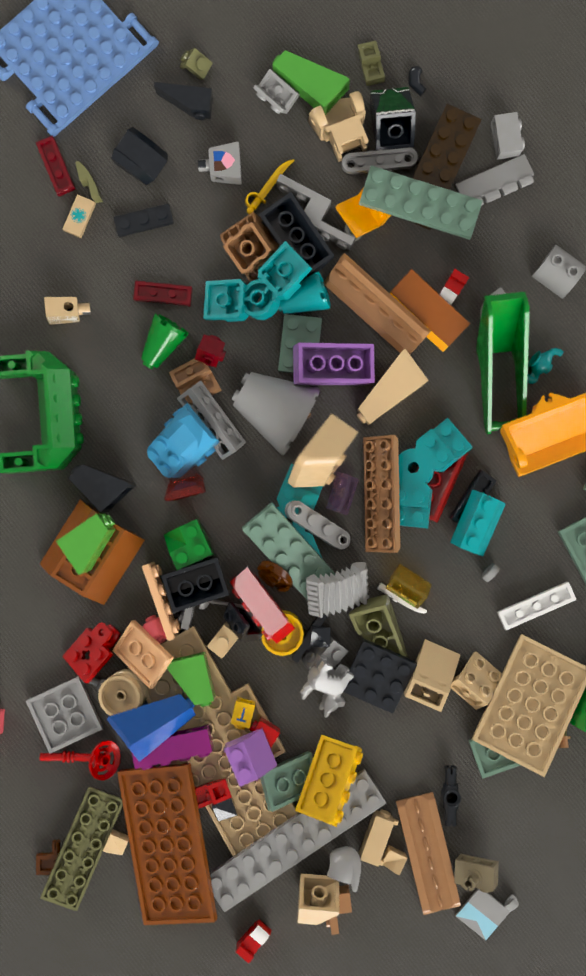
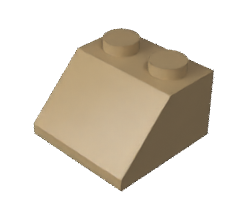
(317, 899)

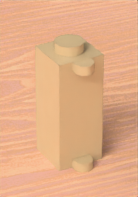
(377, 837)

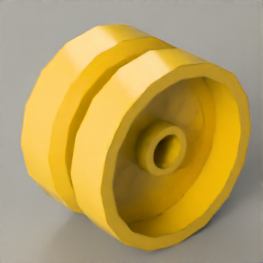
(290, 642)

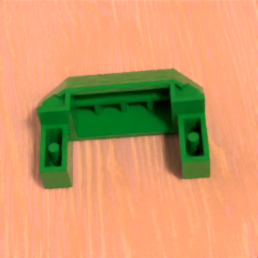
(57, 408)

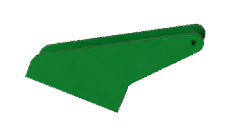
(503, 329)

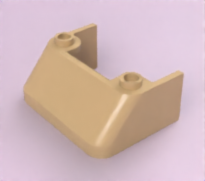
(322, 454)

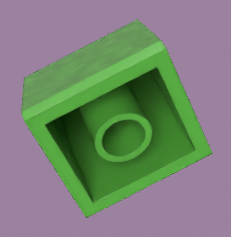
(87, 542)

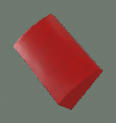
(442, 486)

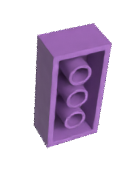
(333, 364)

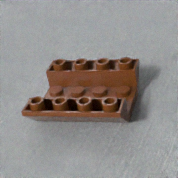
(107, 570)

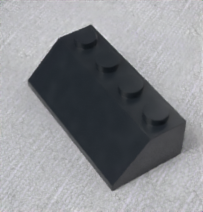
(291, 224)

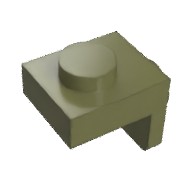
(195, 63)

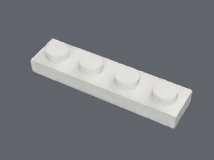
(536, 605)

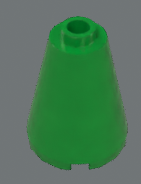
(161, 341)

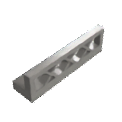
(214, 418)

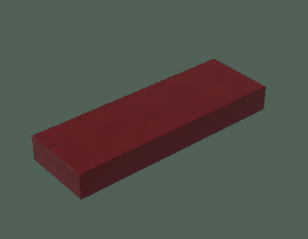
(55, 166)
(162, 293)

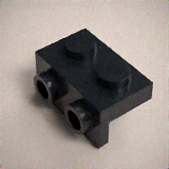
(242, 624)

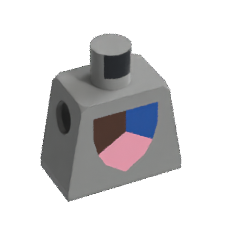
(223, 164)

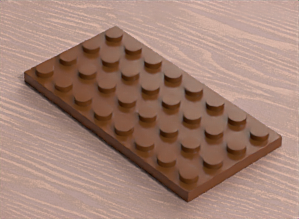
(167, 845)

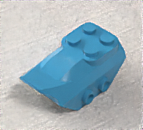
(182, 444)

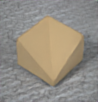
(116, 843)
(394, 859)

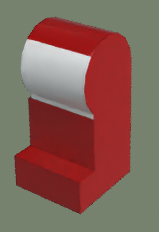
(453, 286)
(252, 940)

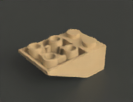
(432, 675)

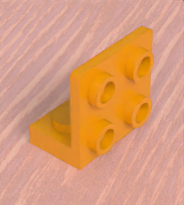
(360, 218)

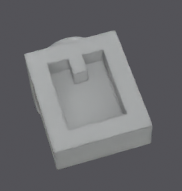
(186, 618)

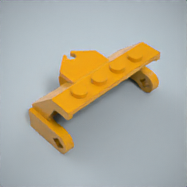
(547, 434)

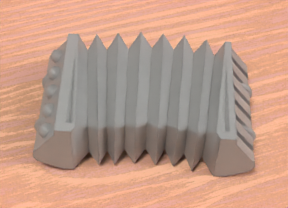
(338, 590)

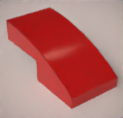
(212, 792)

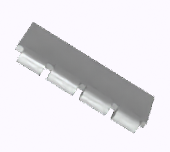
(502, 178)

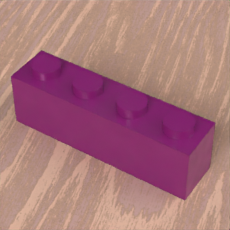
(179, 746)

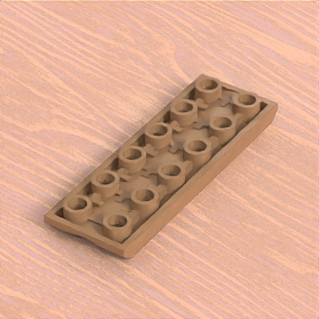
(375, 305)
(381, 494)
(428, 853)

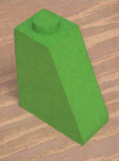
(194, 678)

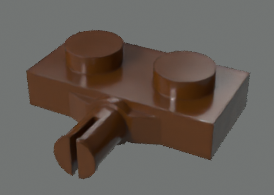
(46, 861)

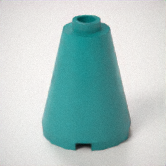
(309, 297)

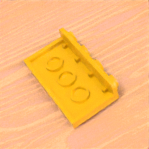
(329, 780)

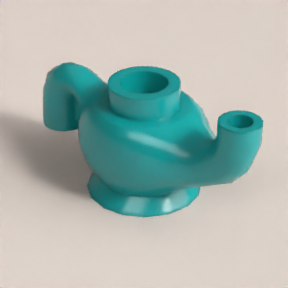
(541, 363)

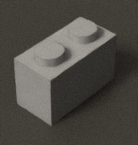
(507, 135)

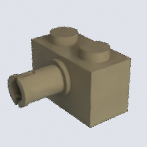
(476, 873)

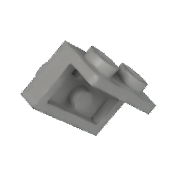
(276, 92)
(333, 654)

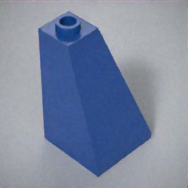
(152, 724)

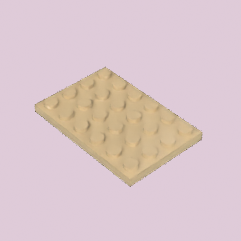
(532, 705)

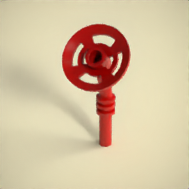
(98, 758)

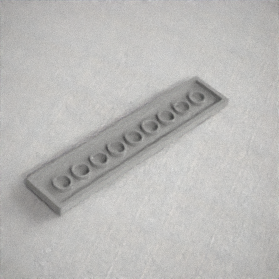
(289, 845)

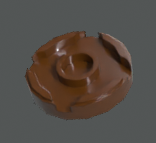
(274, 575)

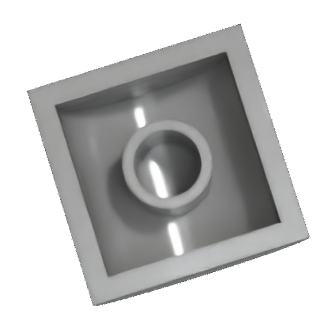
(559, 271)

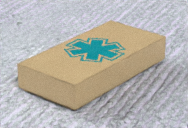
(79, 216)

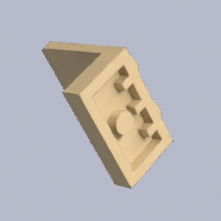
(476, 681)

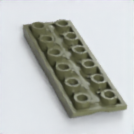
(82, 849)

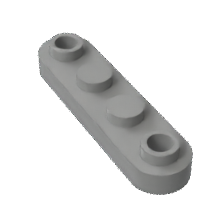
(384, 159)
(317, 524)

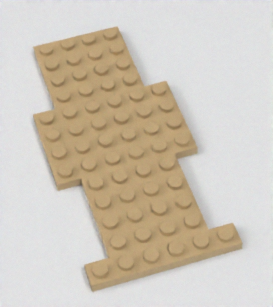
(252, 816)

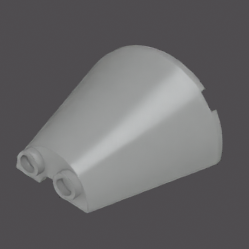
(275, 407)

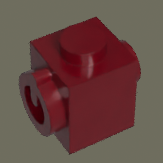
(210, 350)

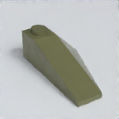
(378, 624)

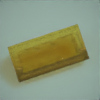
(408, 586)

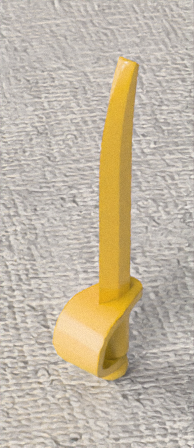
(259, 197)

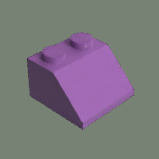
(250, 756)

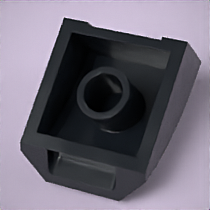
(139, 156)

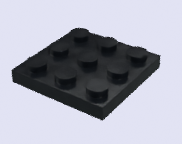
(379, 676)

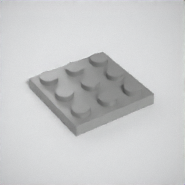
(64, 714)

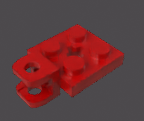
(98, 644)

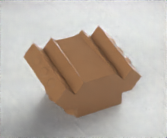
(249, 245)

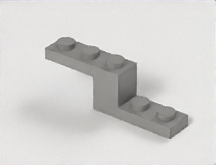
(316, 211)

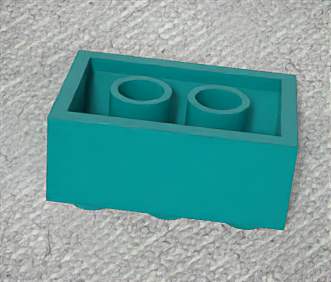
(477, 523)

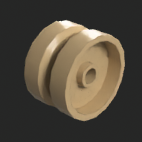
(122, 692)

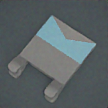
(485, 913)

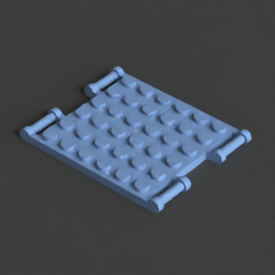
(69, 54)

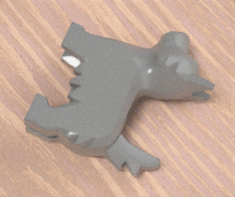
(328, 681)

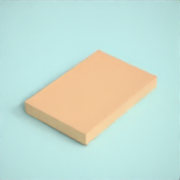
(142, 654)

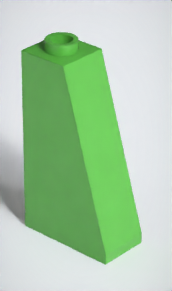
(312, 81)

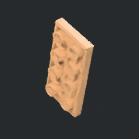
(170, 625)

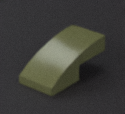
(370, 63)
(87, 180)

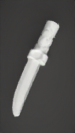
(381, 587)

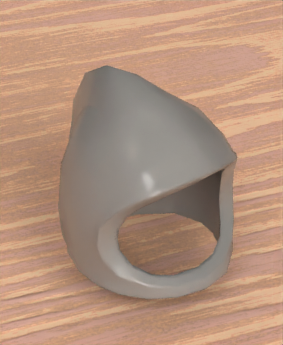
(345, 866)

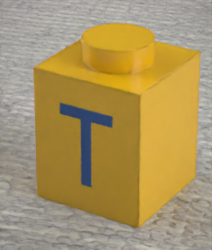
(243, 713)

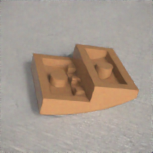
(190, 374)

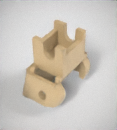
(341, 124)

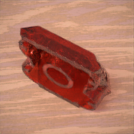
(185, 488)

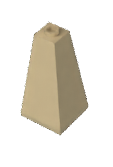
(396, 384)

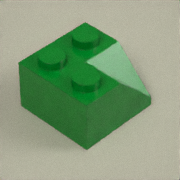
(188, 544)

